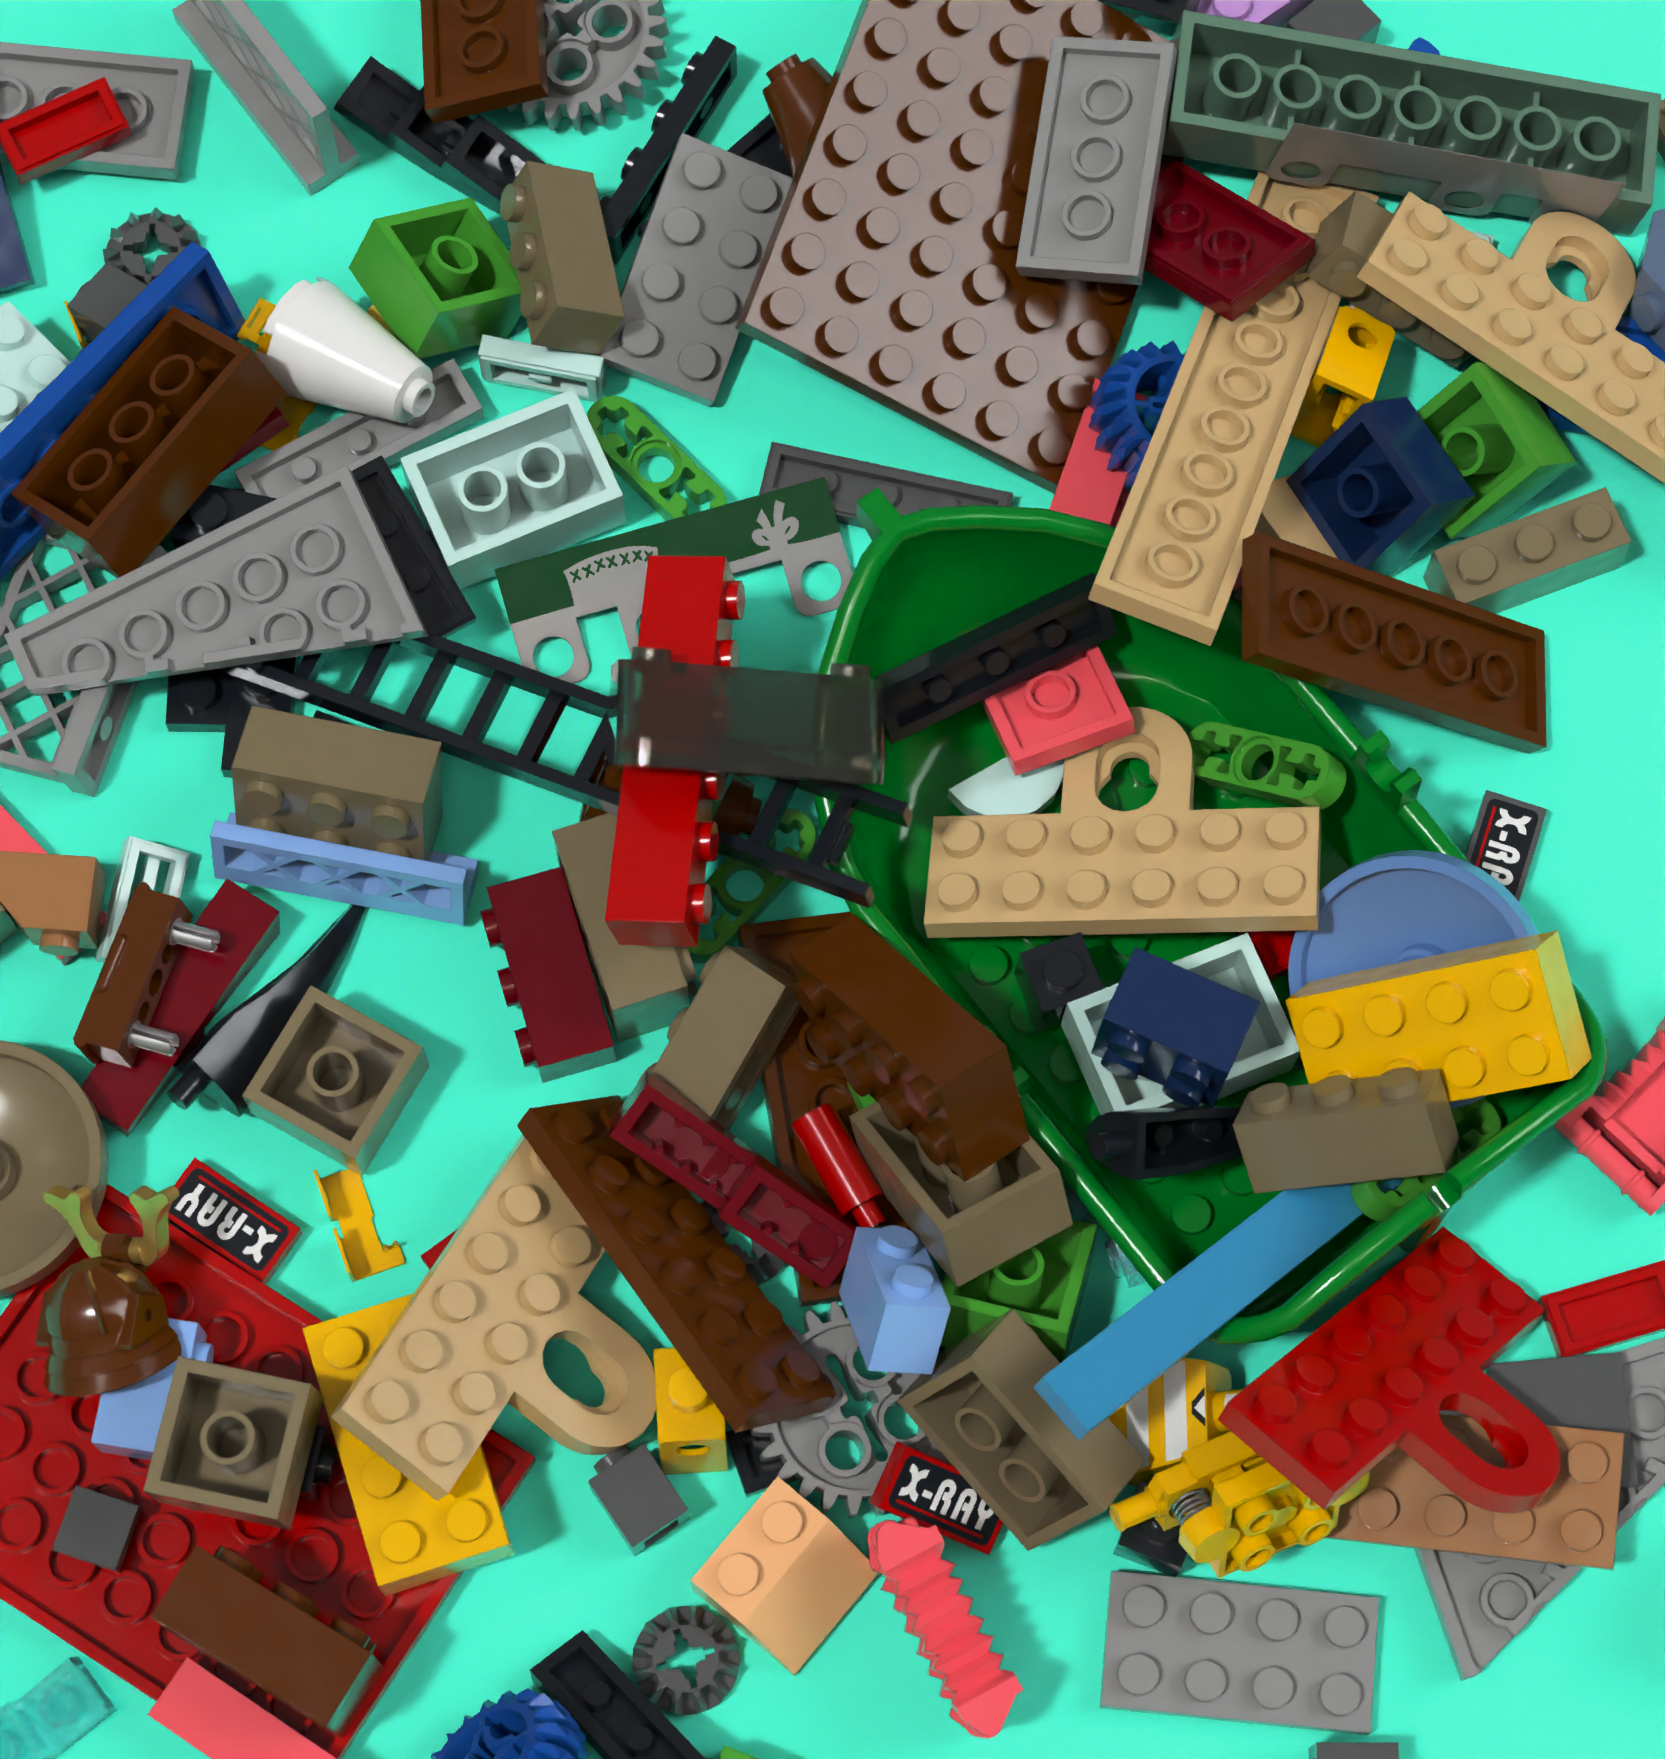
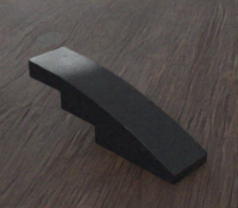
(459, 152)

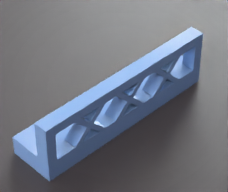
(345, 873)

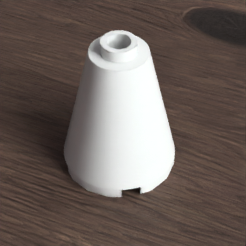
(342, 357)

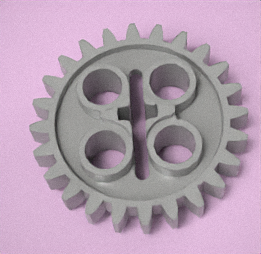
(610, 63)
(803, 1439)

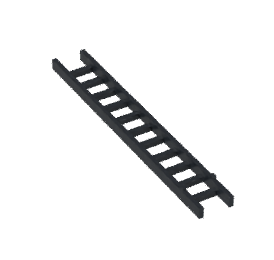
(580, 787)

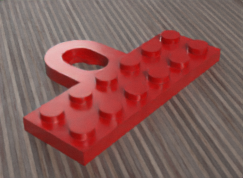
(1386, 1373)

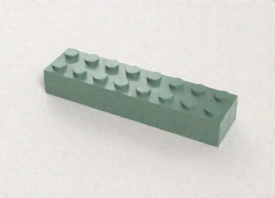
(1251, 81)

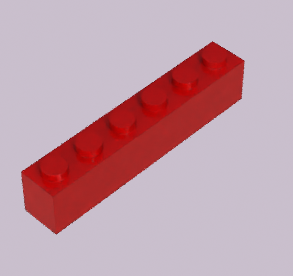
(662, 813)

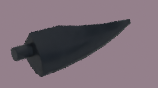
(238, 1043)
(1163, 1140)

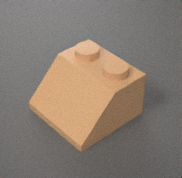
(784, 1576)

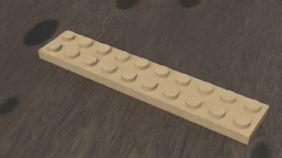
(1221, 440)

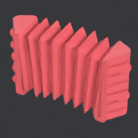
(1625, 1126)
(941, 1619)

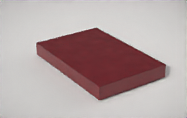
(1219, 243)

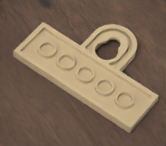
(1524, 325)
(1126, 869)
(480, 1336)

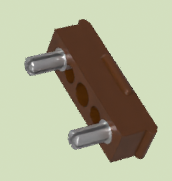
(135, 976)

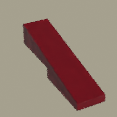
(189, 1001)
(733, 1179)

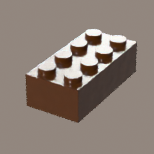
(149, 443)
(909, 1048)

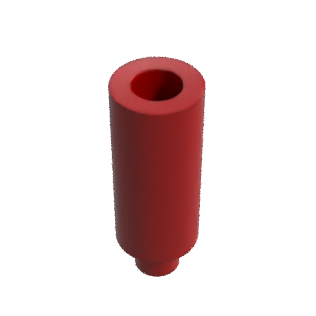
(840, 1165)

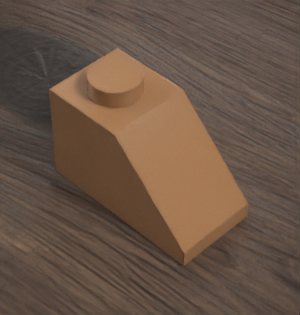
(54, 899)

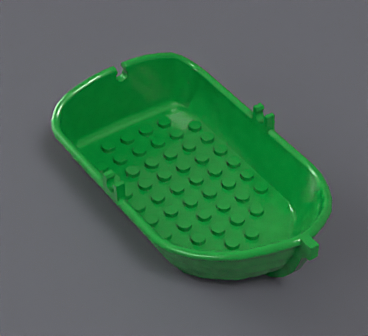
(967, 565)

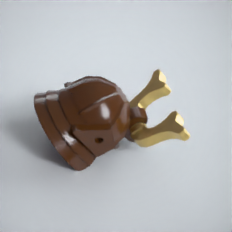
(103, 1313)

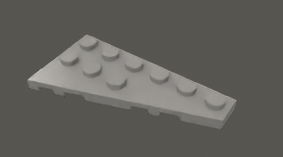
(259, 589)

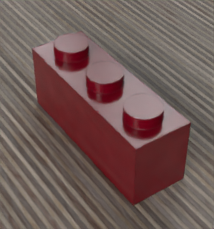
(548, 975)

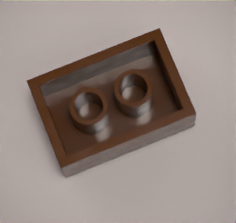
(270, 1637)

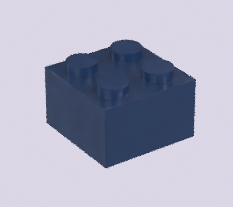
(1380, 486)
(1173, 1029)

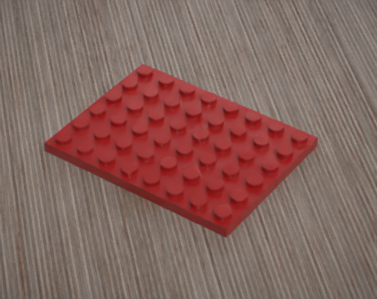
(109, 1613)

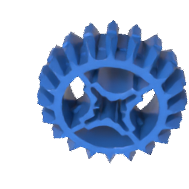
(1129, 423)
(517, 1729)

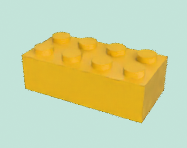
(1478, 1014)
(403, 1527)

